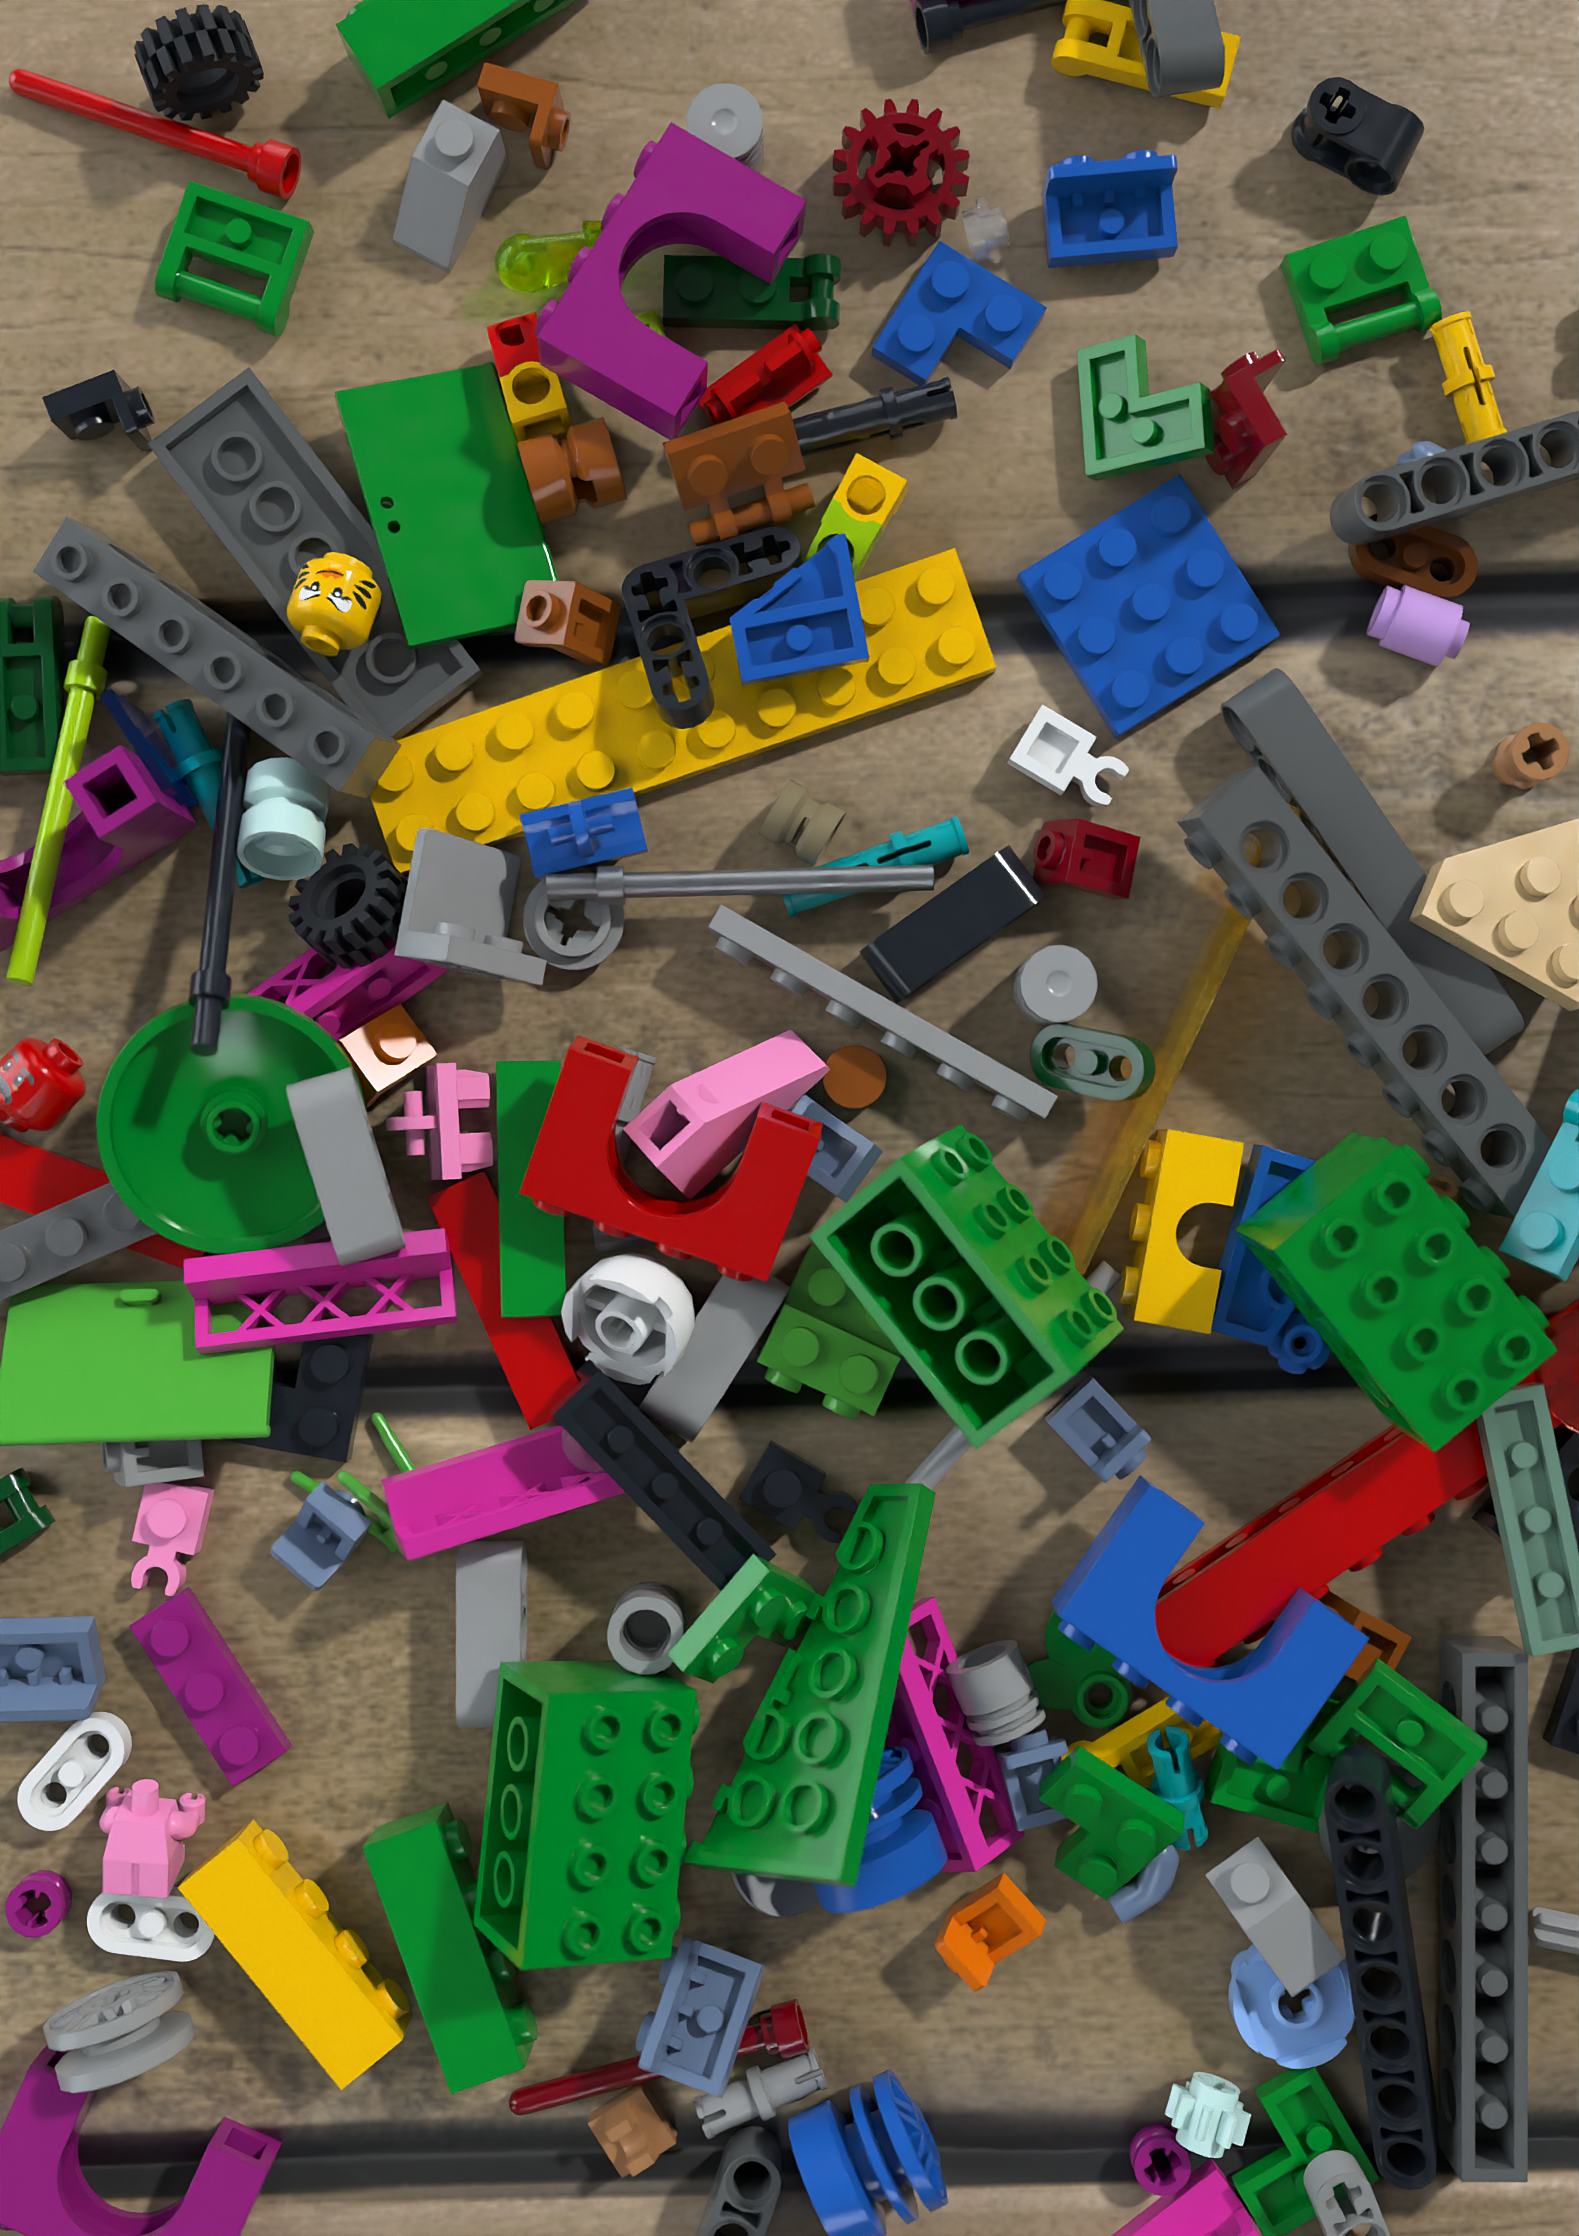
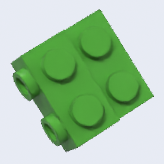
(829, 1342)

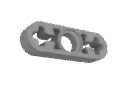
(1360, 2207)

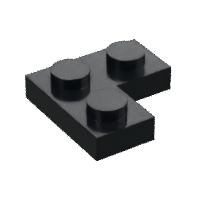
(324, 1406)

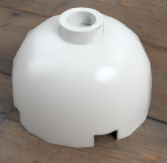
(630, 1317)

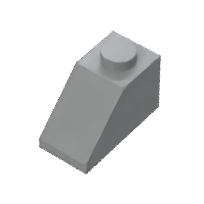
(449, 185)
(1275, 1917)

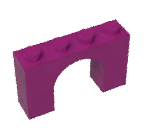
(679, 196)
(119, 827)
(48, 2193)

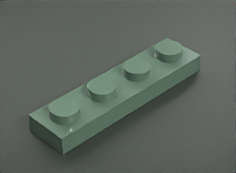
(1533, 1518)

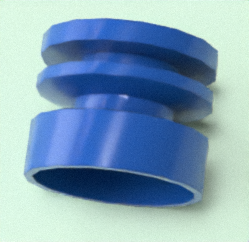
(899, 1846)
(869, 2160)

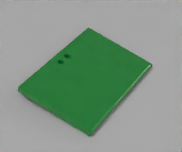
(460, 499)

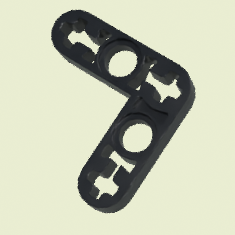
(685, 599)

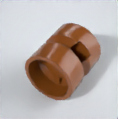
(572, 470)

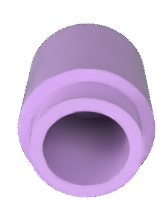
(1418, 625)

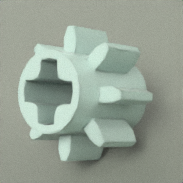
(1207, 2115)

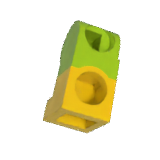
(861, 510)

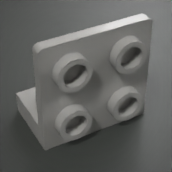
(462, 910)

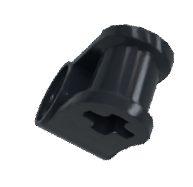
(1367, 136)

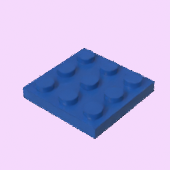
(1147, 606)

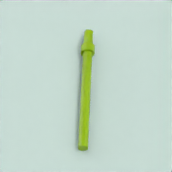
(85, 684)

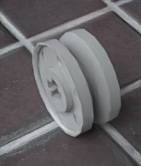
(119, 2031)

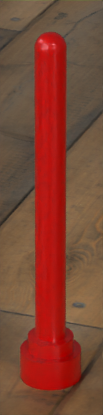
(270, 165)

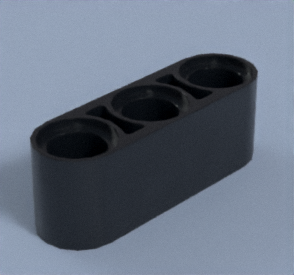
(952, 924)

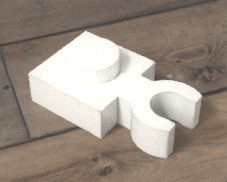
(1057, 753)

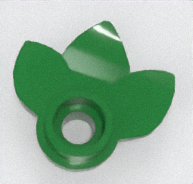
(1071, 1672)

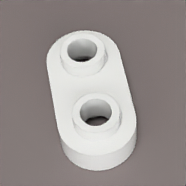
(77, 1768)
(154, 1932)

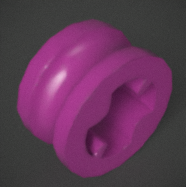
(31, 1924)
(1166, 2181)

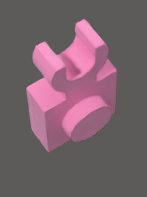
(172, 1523)

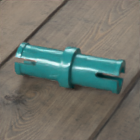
(1178, 1782)

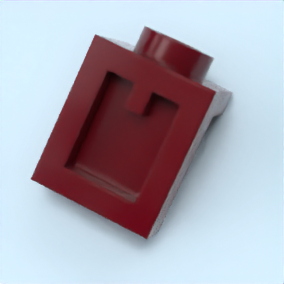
(1086, 857)

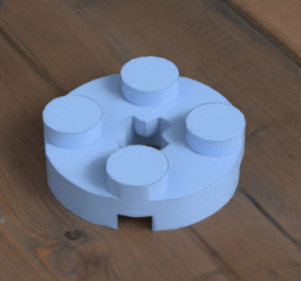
(1272, 2029)

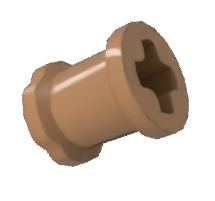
(1547, 743)

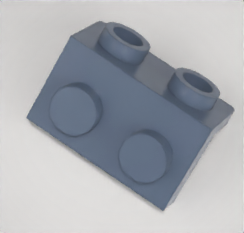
(49, 1668)
(699, 2016)

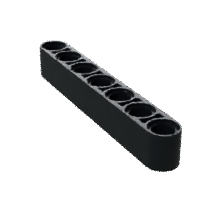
(1400, 2117)

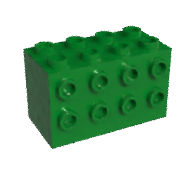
(967, 1283)
(1398, 1287)
(585, 1813)

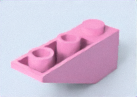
(708, 1116)

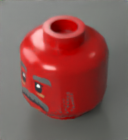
(39, 1084)

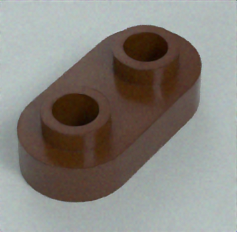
(1411, 559)

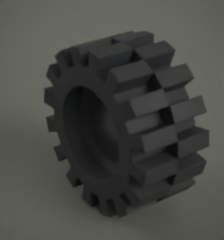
(198, 62)
(333, 888)

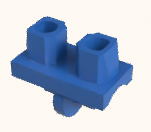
(584, 833)

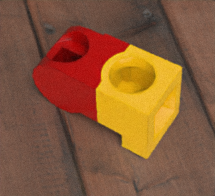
(529, 389)

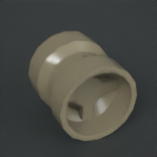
(790, 814)

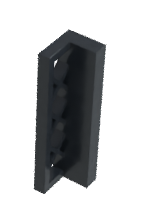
(657, 1477)

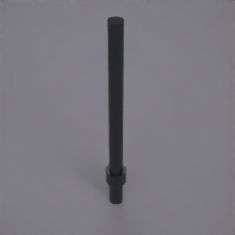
(210, 984)

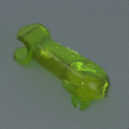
(539, 262)

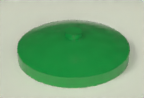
(211, 1140)

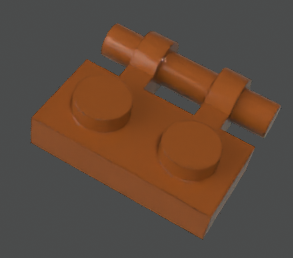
(736, 458)

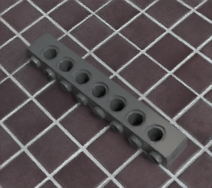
(1366, 958)
(1485, 1917)

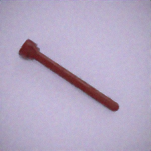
(778, 2032)

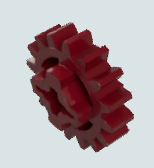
(907, 145)

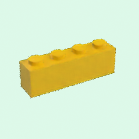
(298, 1953)

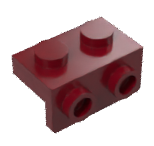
(1242, 418)

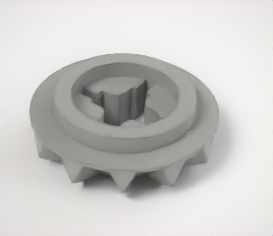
(585, 948)

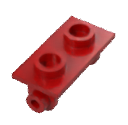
(774, 374)

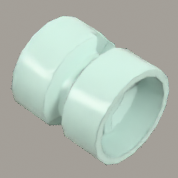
(283, 820)

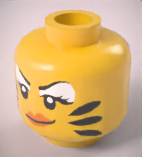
(334, 603)

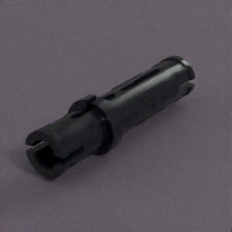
(876, 417)

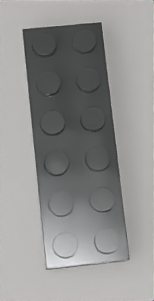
(280, 510)

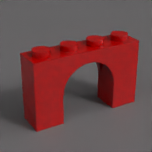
(581, 1172)

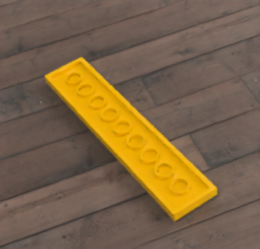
(608, 735)

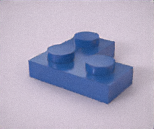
(952, 301)

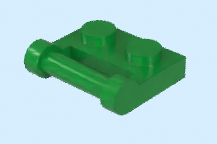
(241, 239)
(1355, 272)
(1407, 1729)

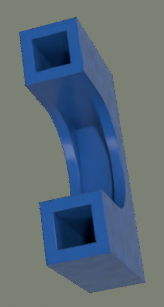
(1257, 1701)

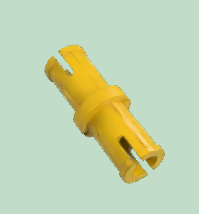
(1467, 377)

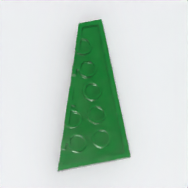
(824, 1722)

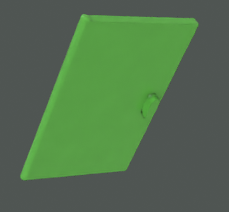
(109, 1372)

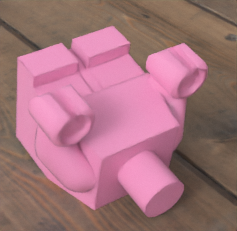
(146, 1838)

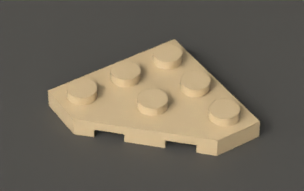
(1513, 908)

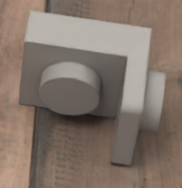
(152, 1461)

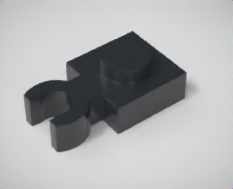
(788, 1489)

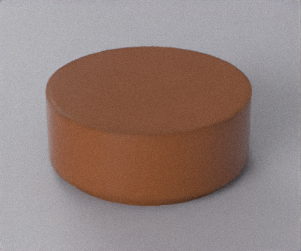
(854, 1077)

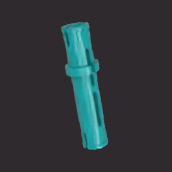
(197, 765)
(921, 847)

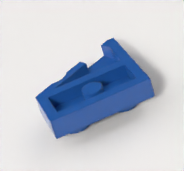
(803, 622)

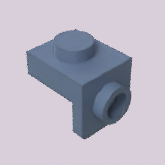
(842, 1153)
(1100, 1431)
(322, 1536)
(1023, 1769)

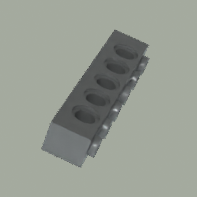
(217, 658)

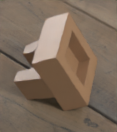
(632, 2129)

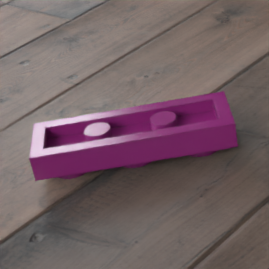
(210, 1686)

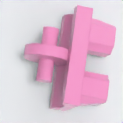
(445, 1094)

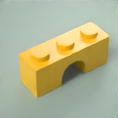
(1162, 1283)

